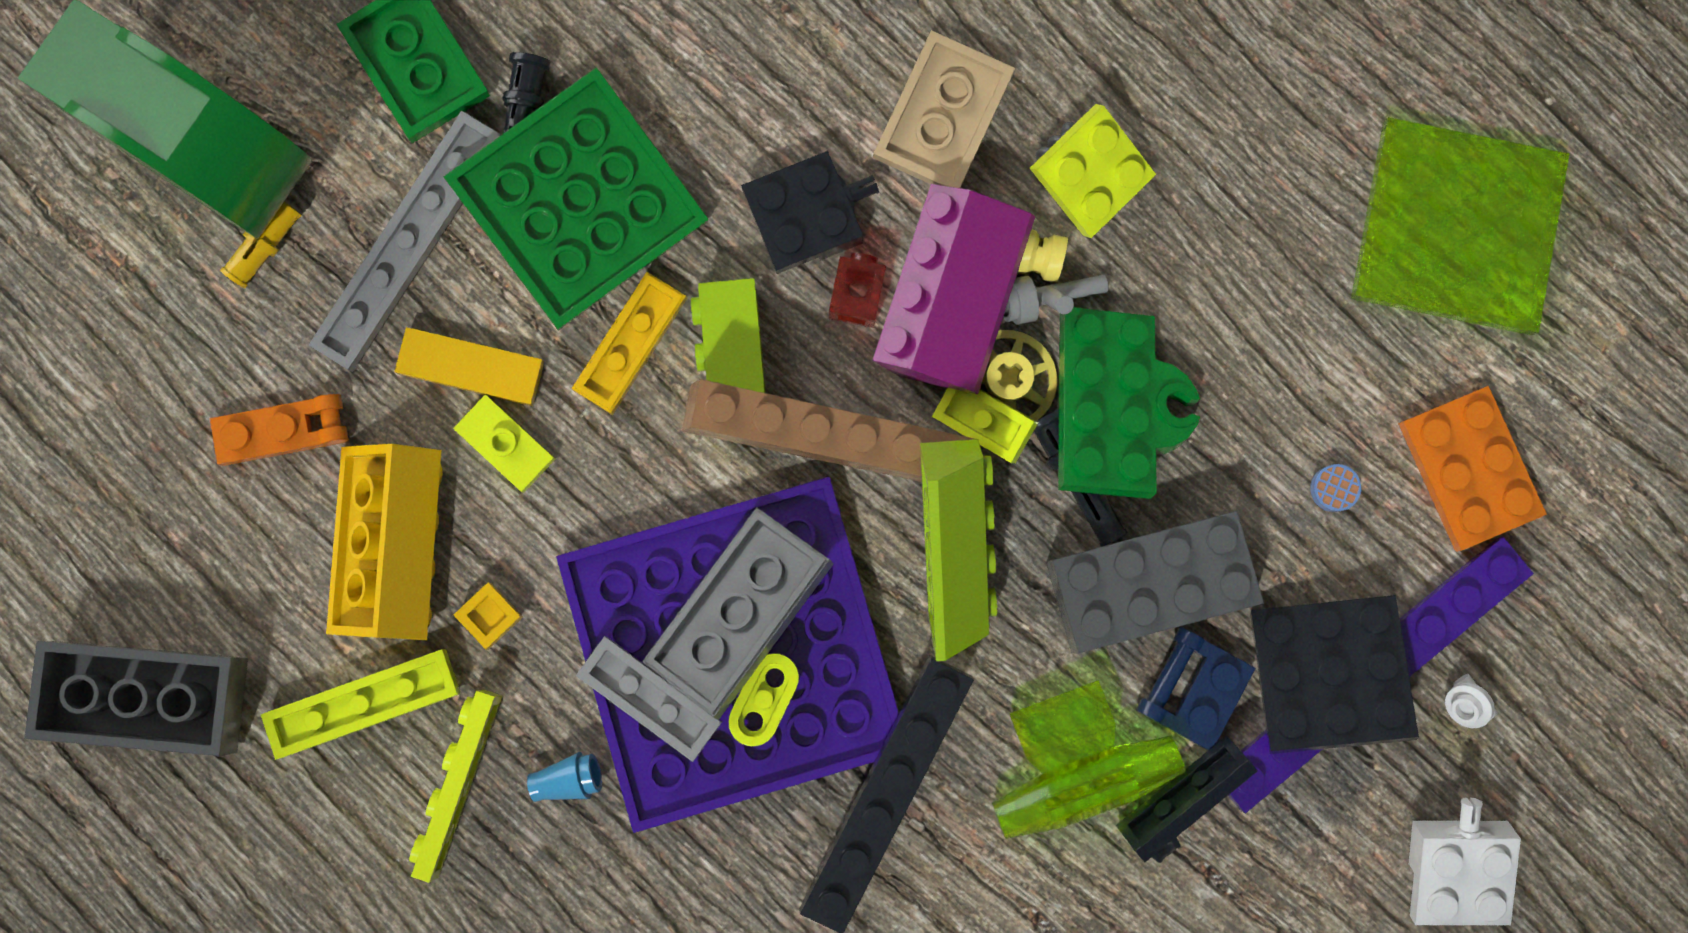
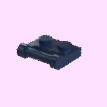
(1208, 698)

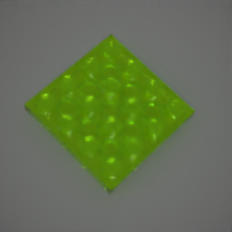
(1460, 226)

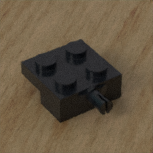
(806, 211)

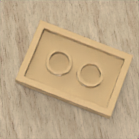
(943, 112)

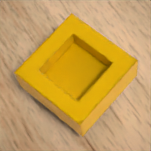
(488, 615)

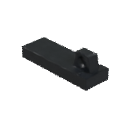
(1185, 799)

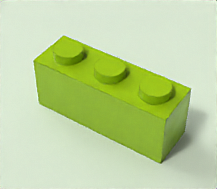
(730, 333)

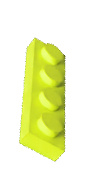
(360, 704)
(447, 803)

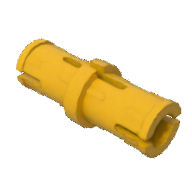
(255, 251)

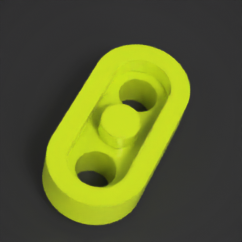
(763, 699)

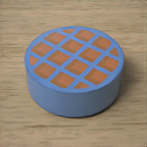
(1335, 488)

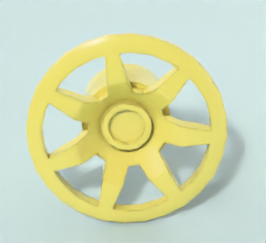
(1012, 375)

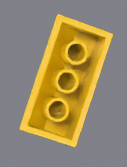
(384, 541)

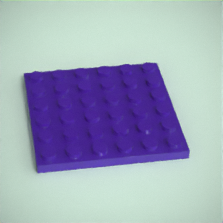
(843, 692)

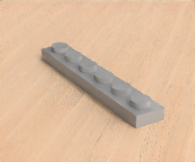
(399, 249)

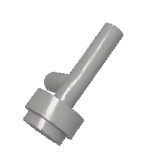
(1026, 299)

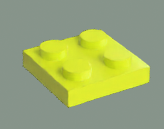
(1093, 170)

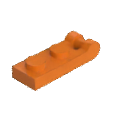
(277, 430)

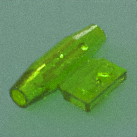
(1081, 769)

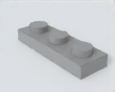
(648, 698)

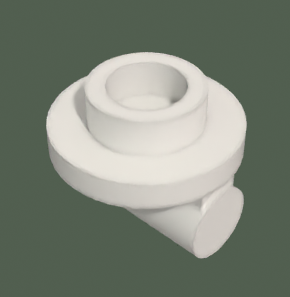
(1469, 703)

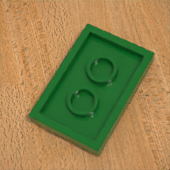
(413, 63)

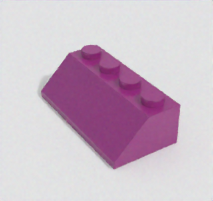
(953, 289)

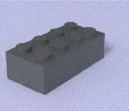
(1154, 582)
(136, 698)

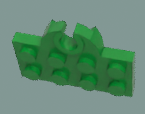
(1116, 404)

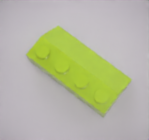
(956, 544)

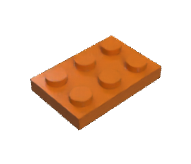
(1472, 469)

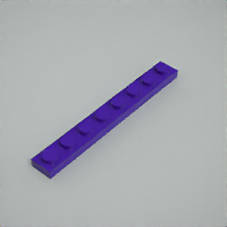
(1425, 633)

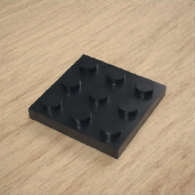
(1333, 675)

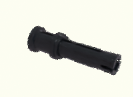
(524, 87)
(1094, 506)

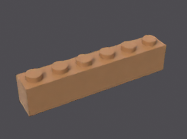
(808, 429)

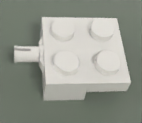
(1463, 869)

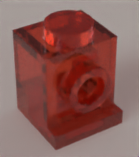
(863, 270)

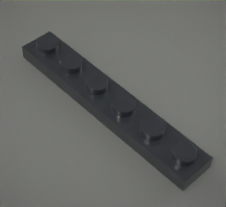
(886, 794)

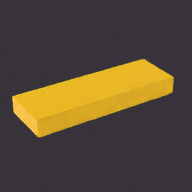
(629, 343)
(469, 366)

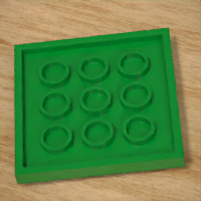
(576, 198)

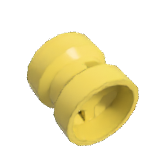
(1044, 256)

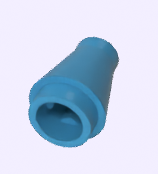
(567, 779)

